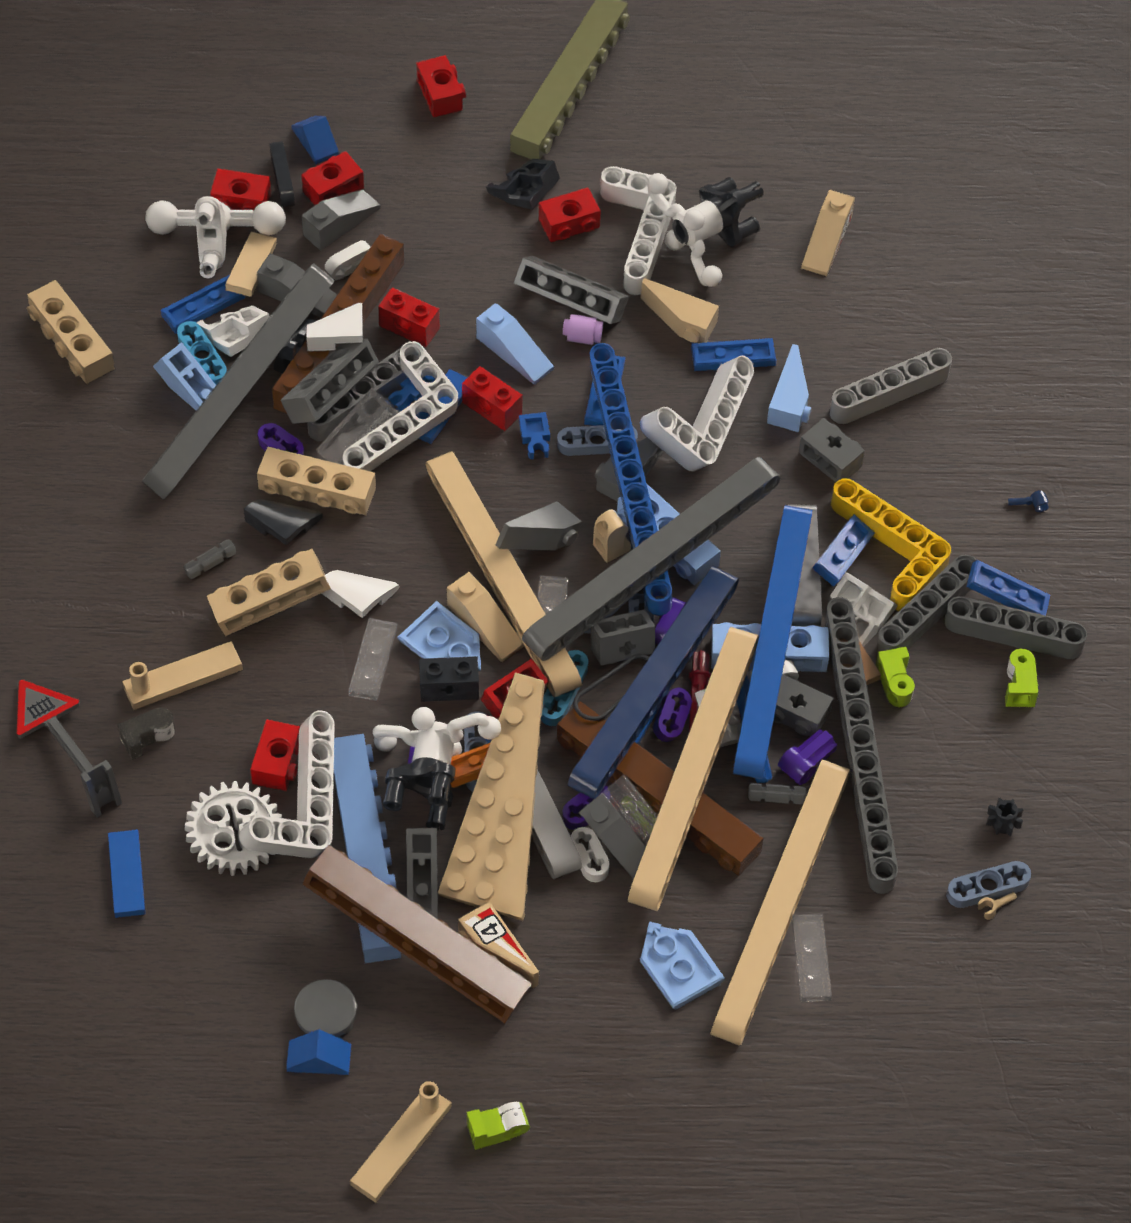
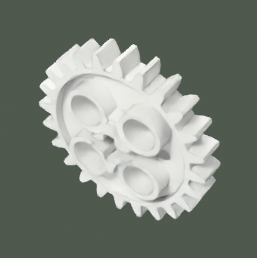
(206, 833)

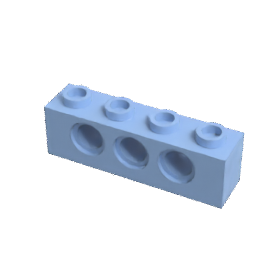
(695, 564)
(812, 638)

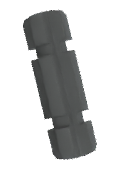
(209, 559)
(777, 793)

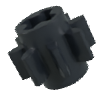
(1004, 816)

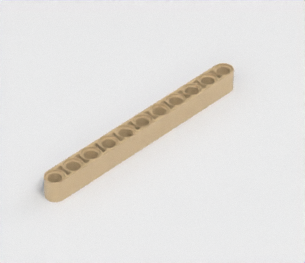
(498, 565)
(693, 769)
(780, 903)

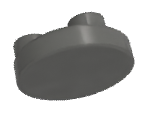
(325, 1007)

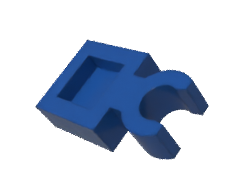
(408, 393)
(536, 432)

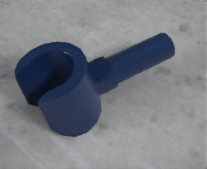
(1037, 498)

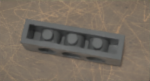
(571, 289)
(329, 381)

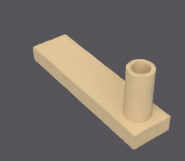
(180, 676)
(401, 1142)

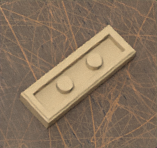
(244, 274)

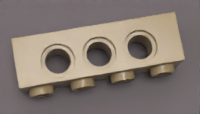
(70, 332)
(307, 470)
(261, 605)

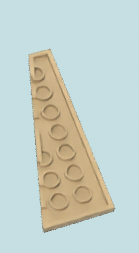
(496, 833)

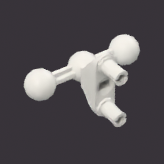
(212, 221)

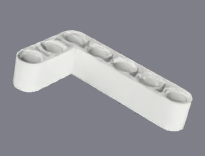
(631, 189)
(407, 418)
(701, 444)
(308, 796)

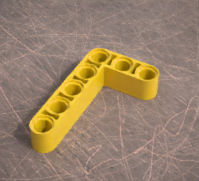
(898, 537)

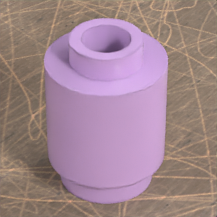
(583, 329)

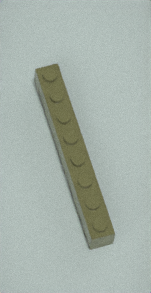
(569, 78)

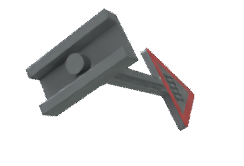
(42, 708)

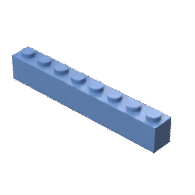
(361, 825)

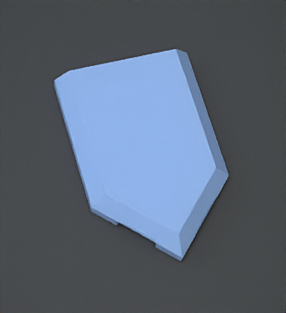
(441, 635)
(678, 964)

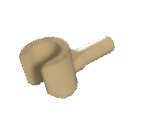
(995, 904)

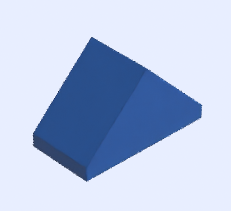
(316, 138)
(319, 1054)

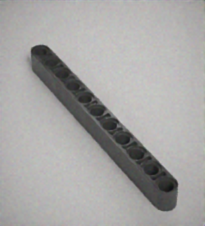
(237, 381)
(650, 559)
(857, 754)

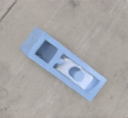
(512, 343)
(185, 376)
(791, 395)

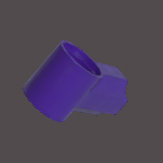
(803, 761)

